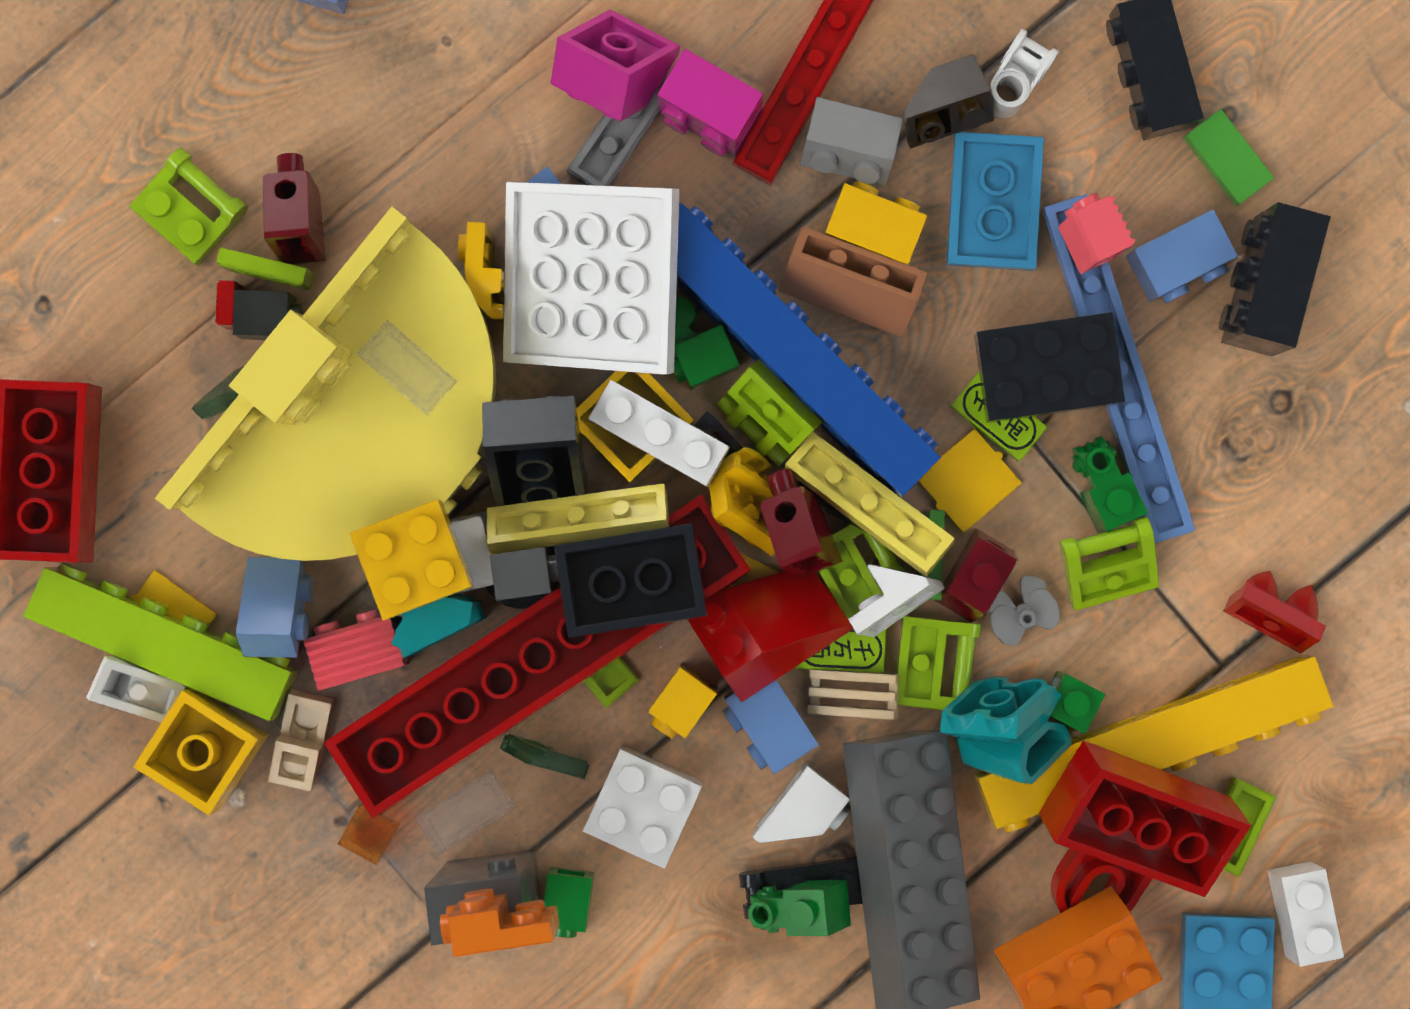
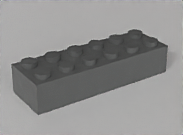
(911, 871)

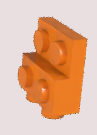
(485, 925)

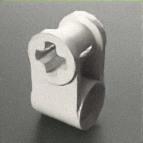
(1021, 70)

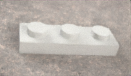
(659, 433)

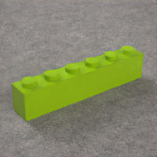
(159, 641)

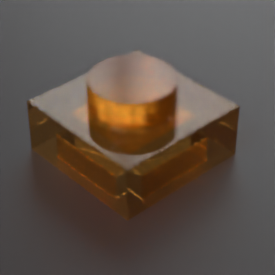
(368, 835)

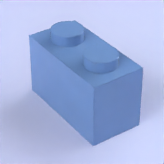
(1181, 256)
(273, 607)
(772, 725)

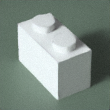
(1305, 913)

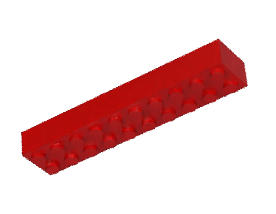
(499, 684)

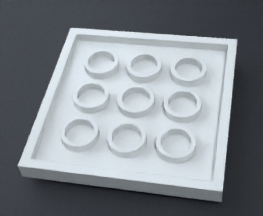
(591, 276)

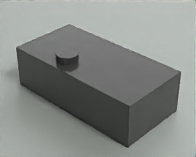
(504, 873)

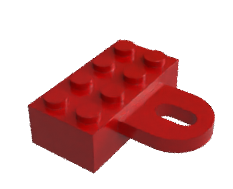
(48, 470)
(1137, 827)

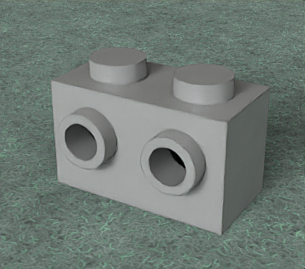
(851, 142)

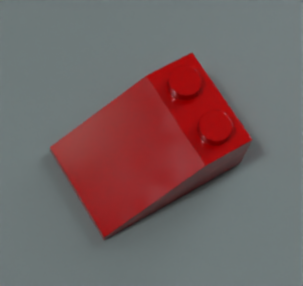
(768, 628)

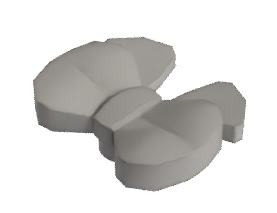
(1038, 609)

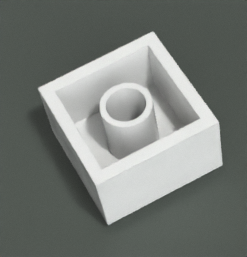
(643, 806)

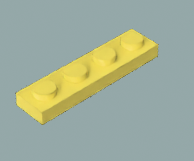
(869, 504)
(576, 518)

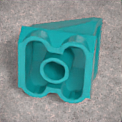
(436, 622)
(1006, 727)

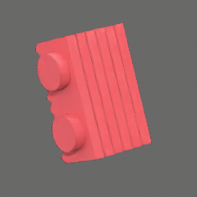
(1095, 232)
(353, 651)

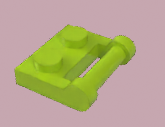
(178, 217)
(1113, 574)
(851, 579)
(922, 660)

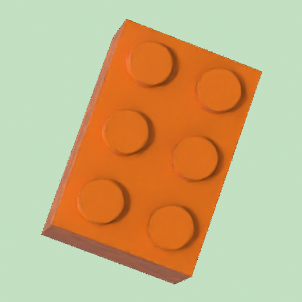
(1080, 958)

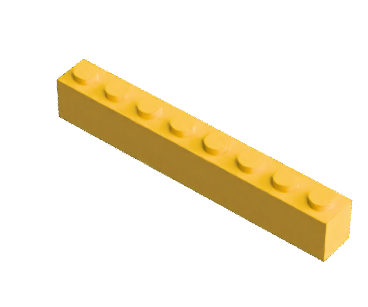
(1179, 732)

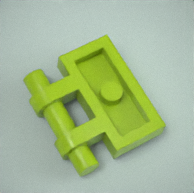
(768, 413)

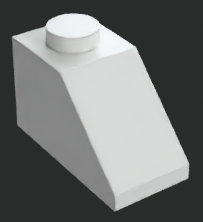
(803, 809)

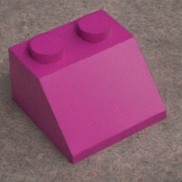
(612, 64)

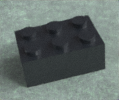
(1274, 279)
(1049, 367)
(533, 449)
(631, 580)

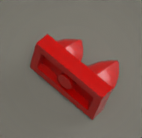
(1289, 623)

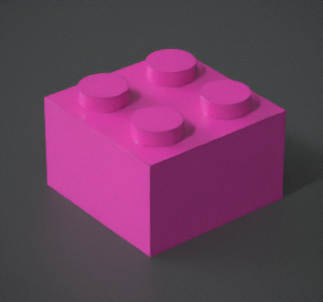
(709, 104)

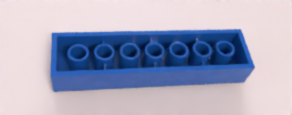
(805, 363)

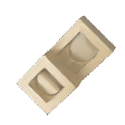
(301, 740)

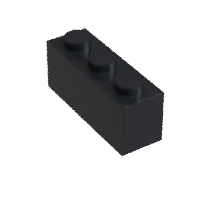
(1154, 67)

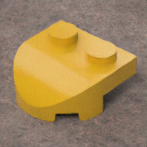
(484, 281)
(737, 496)

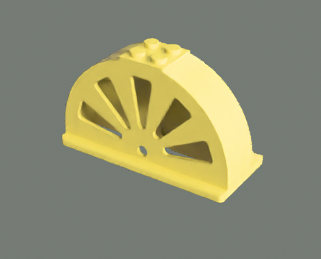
(321, 435)

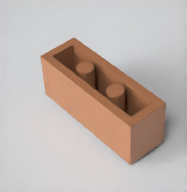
(852, 281)

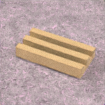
(817, 692)

